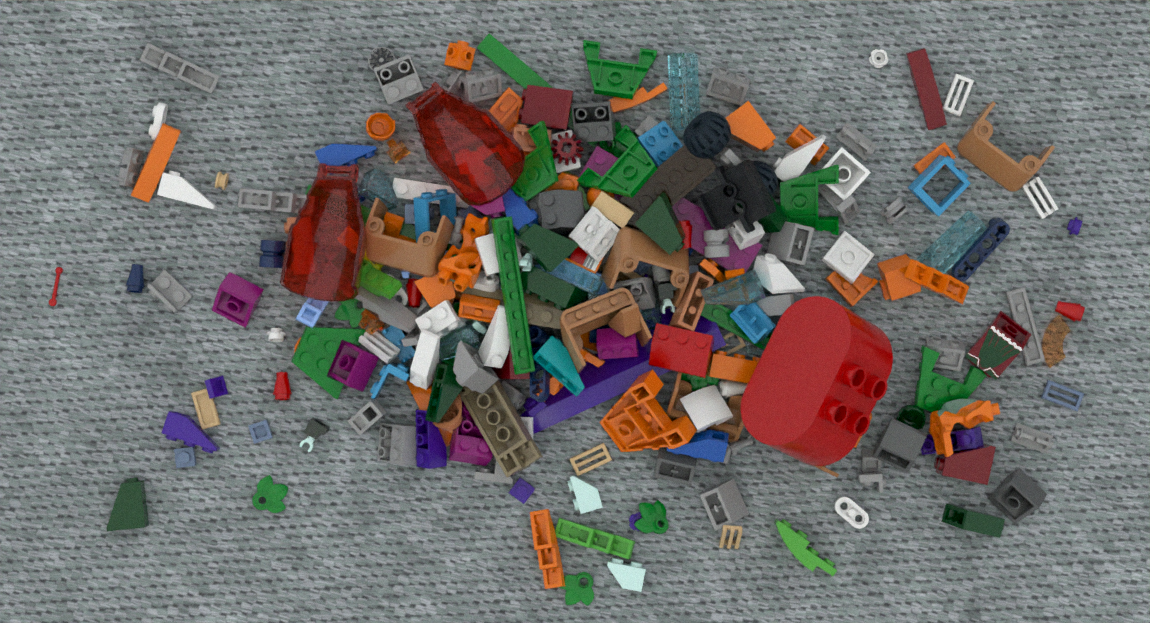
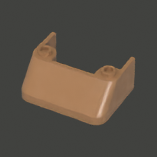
(992, 161)
(636, 246)
(405, 255)
(593, 315)
(676, 409)

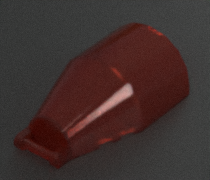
(466, 146)
(327, 239)

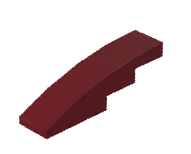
(926, 88)

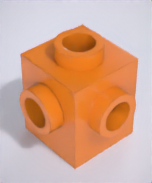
(460, 56)

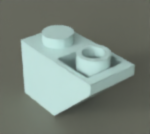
(586, 495)
(628, 575)

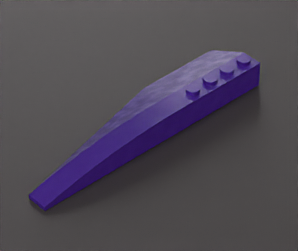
(609, 379)

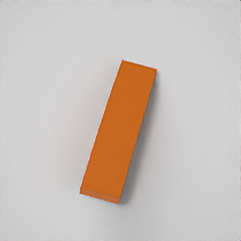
(621, 104)
(155, 162)
(936, 281)
(547, 549)

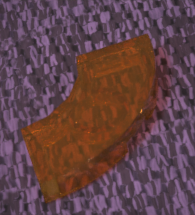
(1053, 341)

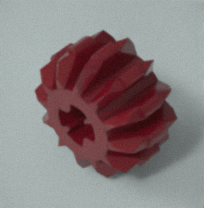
(575, 148)

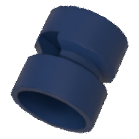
(272, 253)

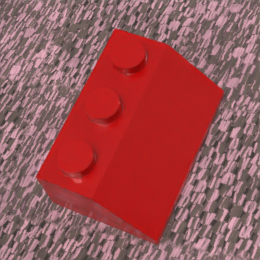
(681, 350)

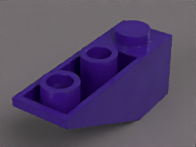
(186, 429)
(960, 438)
(429, 443)

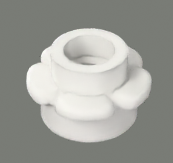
(883, 58)
(276, 335)

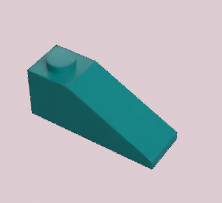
(558, 363)

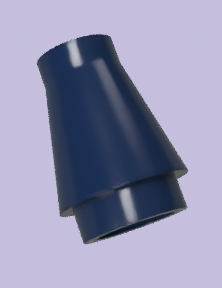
(135, 280)

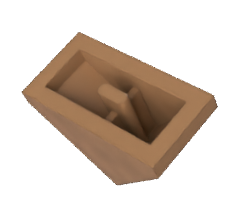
(627, 321)

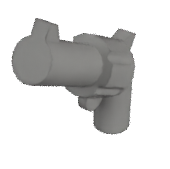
(456, 236)
(734, 447)

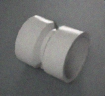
(716, 243)

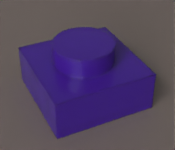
(216, 387)
(533, 406)
(521, 490)

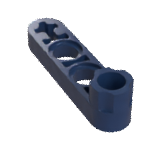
(983, 252)
(538, 337)

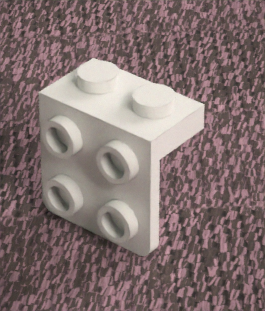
(441, 320)

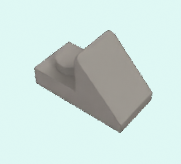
(497, 476)

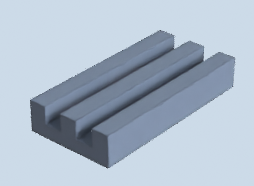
(1047, 390)

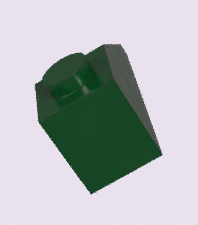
(443, 392)

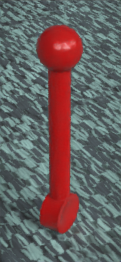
(52, 302)

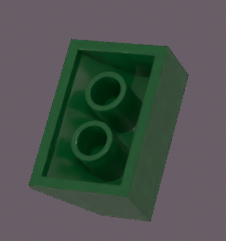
(551, 288)

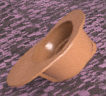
(452, 417)

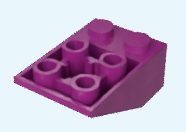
(468, 443)

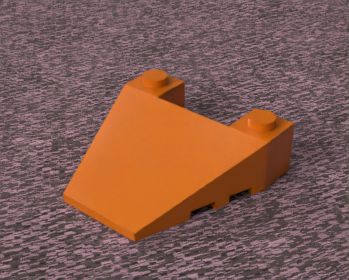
(641, 422)

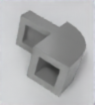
(367, 416)

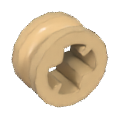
(221, 180)

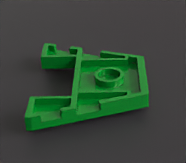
(616, 77)
(539, 166)
(627, 173)
(800, 199)
(318, 351)
(936, 389)

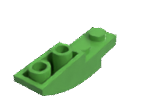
(378, 282)
(797, 545)

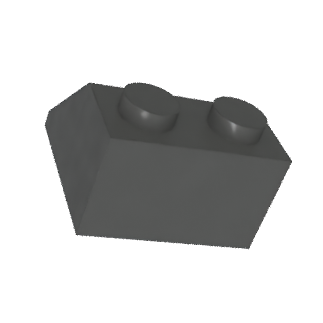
(561, 210)
(1017, 496)

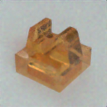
(397, 151)
(371, 320)

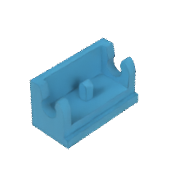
(753, 321)
(395, 336)

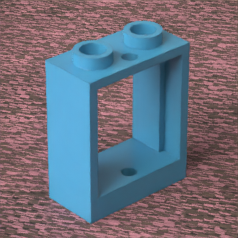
(916, 186)
(421, 209)

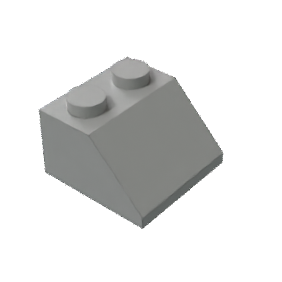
(470, 369)

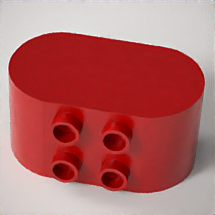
(817, 382)

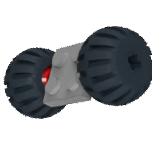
(707, 138)

